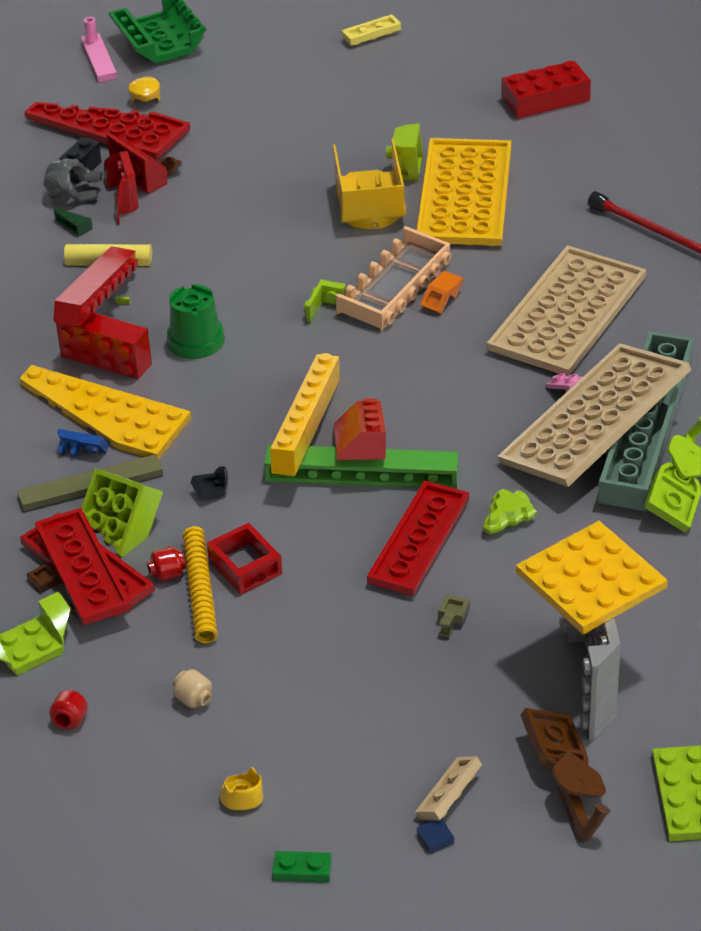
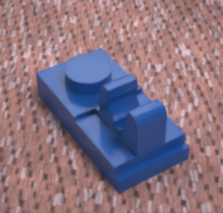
(89, 442)

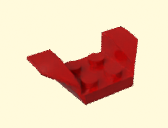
(119, 172)

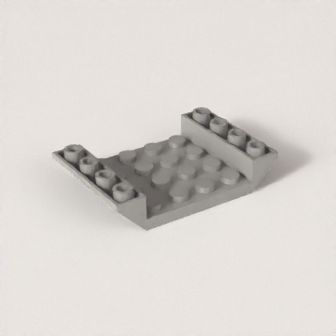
(601, 674)

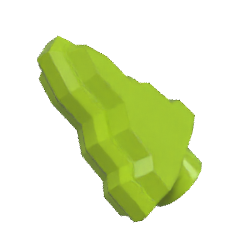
(508, 510)

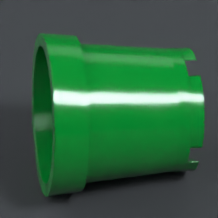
(194, 323)

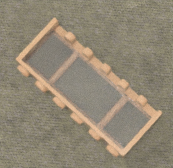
(396, 279)

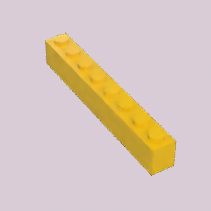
(305, 415)

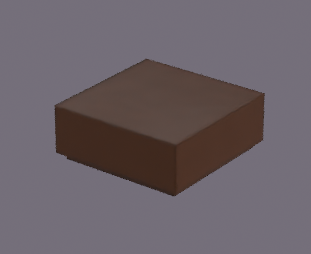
(43, 577)

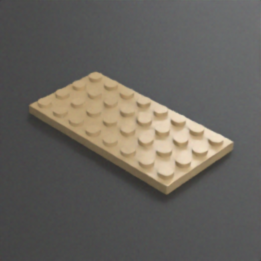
(566, 310)
(594, 414)

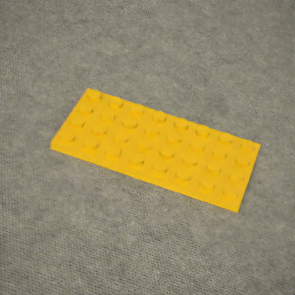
(465, 191)

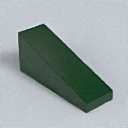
(76, 223)

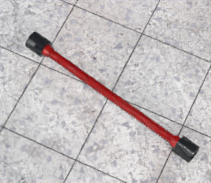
(602, 203)

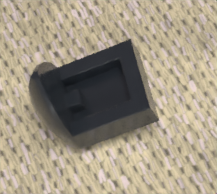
(211, 484)

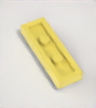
(371, 30)

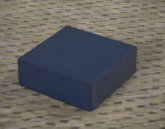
(435, 835)

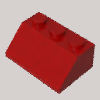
(148, 172)

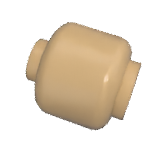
(192, 688)

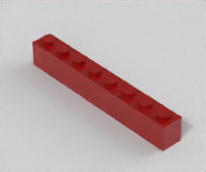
(94, 286)

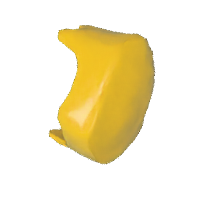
(144, 89)
(242, 791)

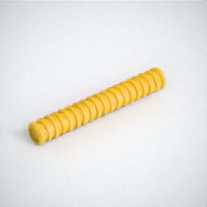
(199, 585)

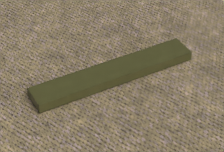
(77, 485)

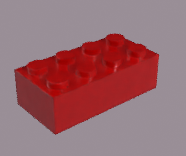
(545, 89)
(107, 345)

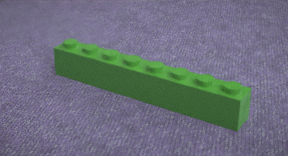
(399, 468)

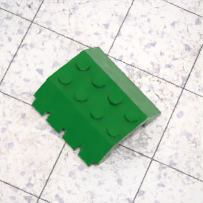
(161, 34)

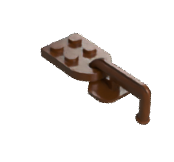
(564, 755)

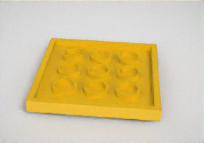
(591, 577)

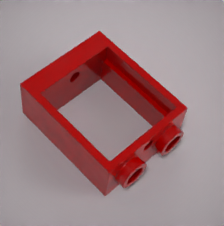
(245, 577)

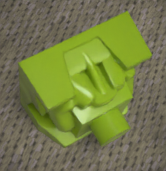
(409, 150)

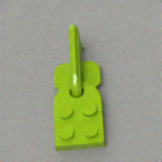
(675, 484)

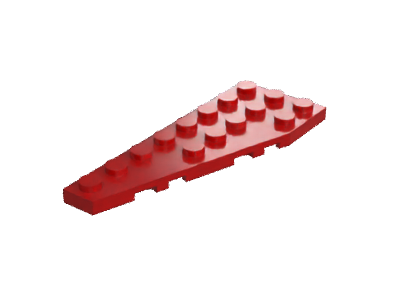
(150, 133)

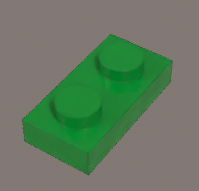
(302, 866)

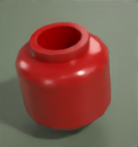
(166, 564)
(68, 709)

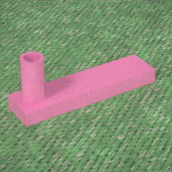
(97, 52)

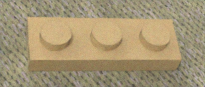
(448, 788)

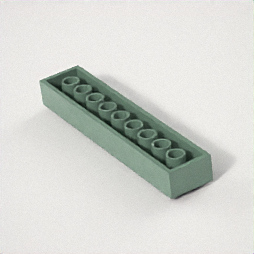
(640, 450)

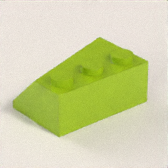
(120, 509)

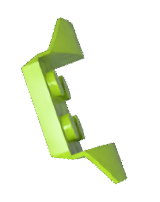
(38, 638)

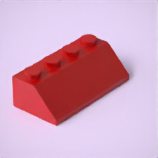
(361, 432)

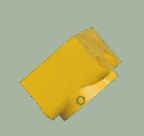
(370, 197)

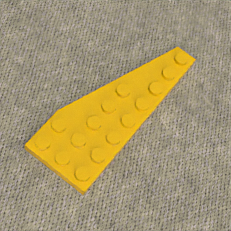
(122, 418)

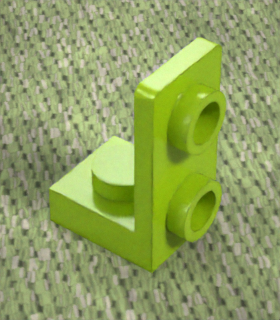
(324, 293)

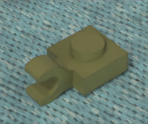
(452, 610)

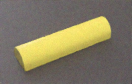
(88, 253)

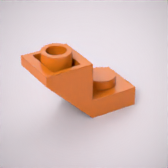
(440, 290)

